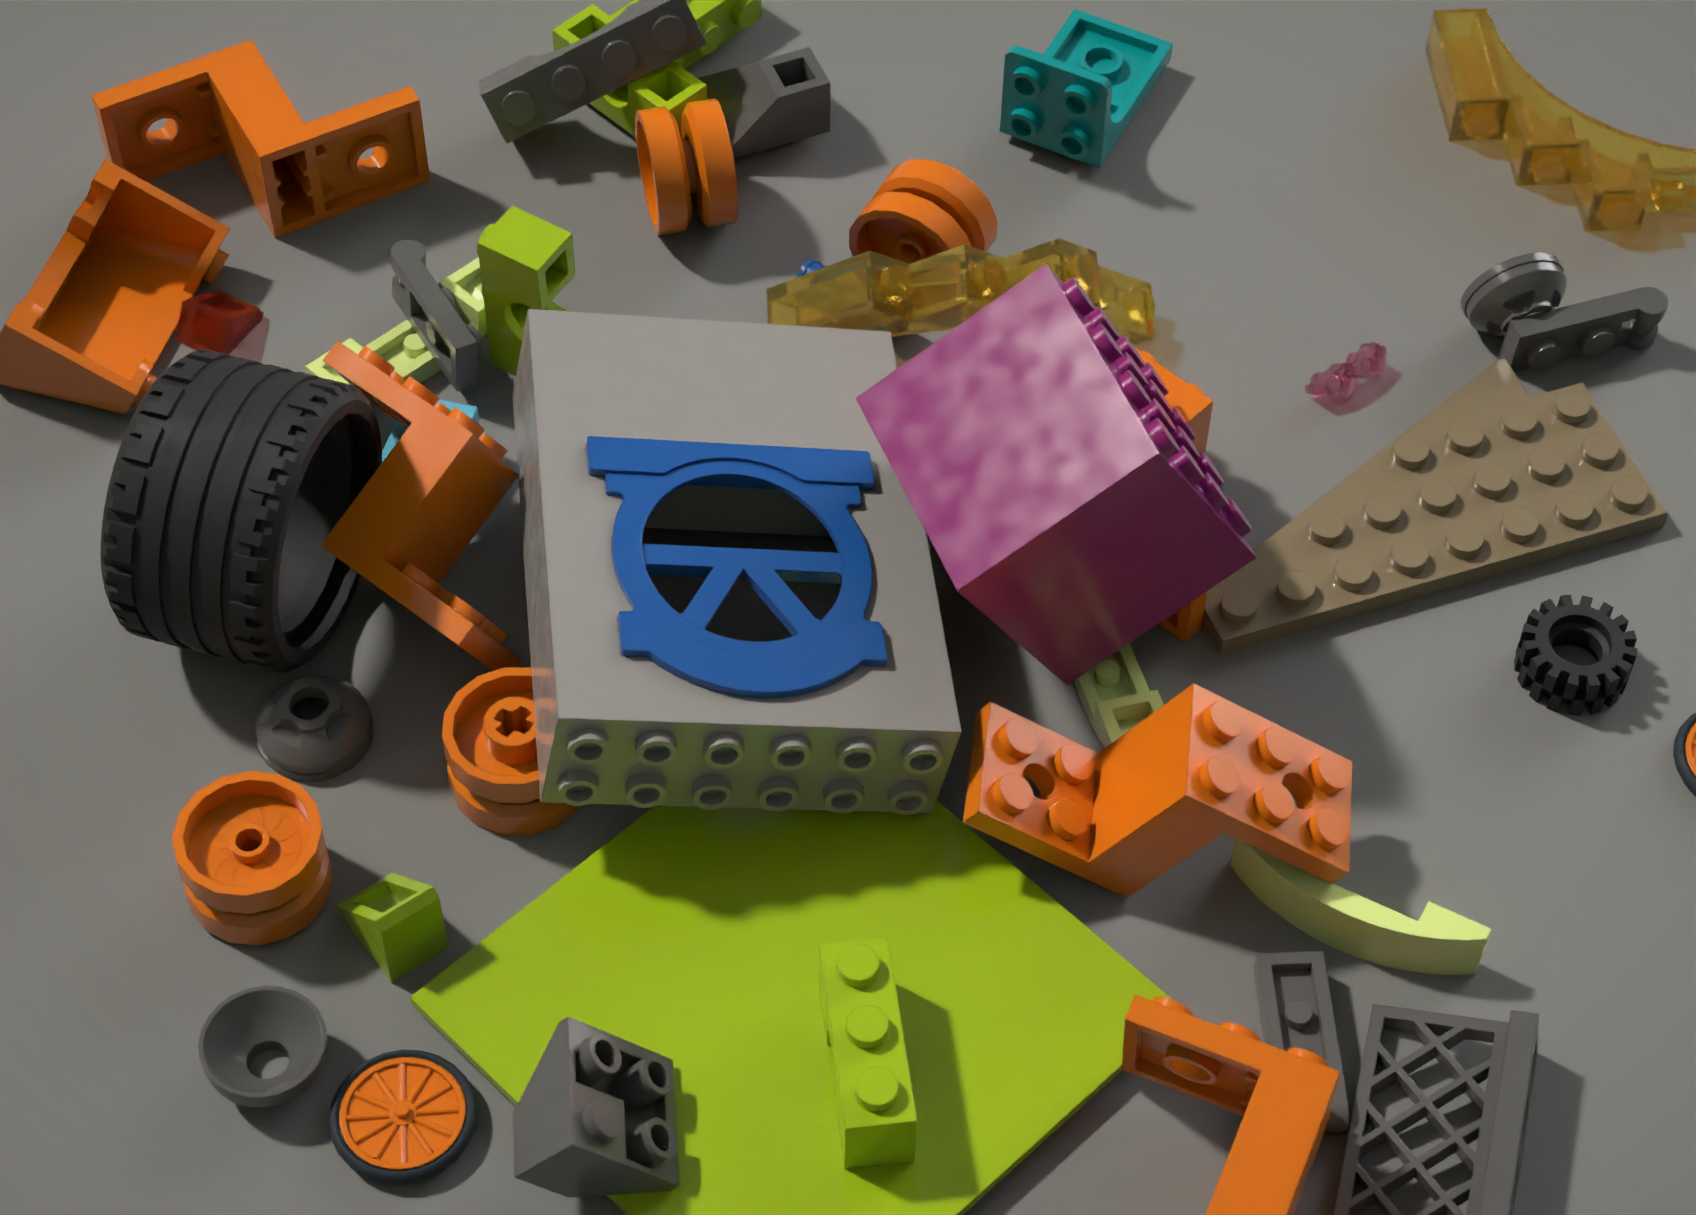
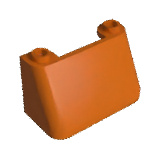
(110, 294)

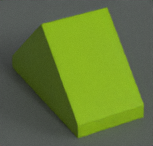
(397, 923)

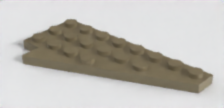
(1448, 503)

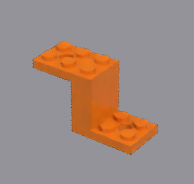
(287, 166)
(422, 504)
(1160, 792)
(1277, 1091)

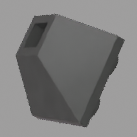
(772, 101)
(597, 1117)

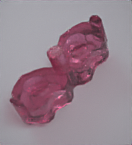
(1342, 378)

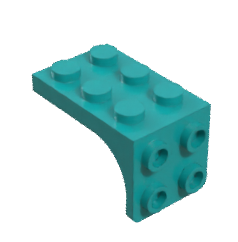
(1081, 87)

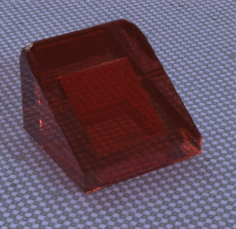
(216, 321)

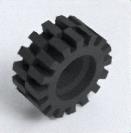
(1566, 681)

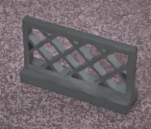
(1498, 1131)

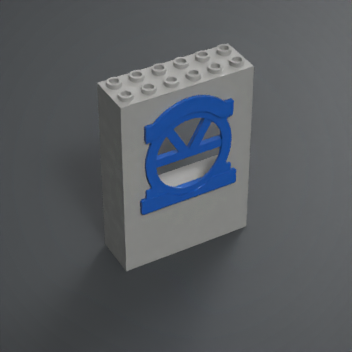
(725, 433)

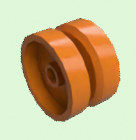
(688, 167)
(924, 212)
(494, 755)
(253, 858)

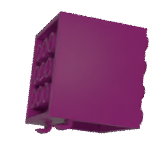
(1056, 475)

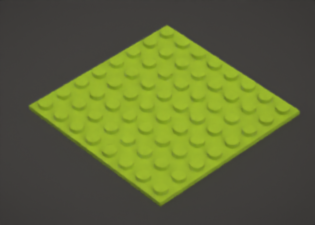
(706, 949)

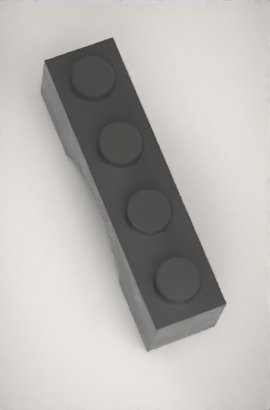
(561, 81)

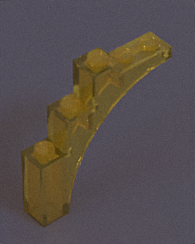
(1546, 139)
(948, 289)

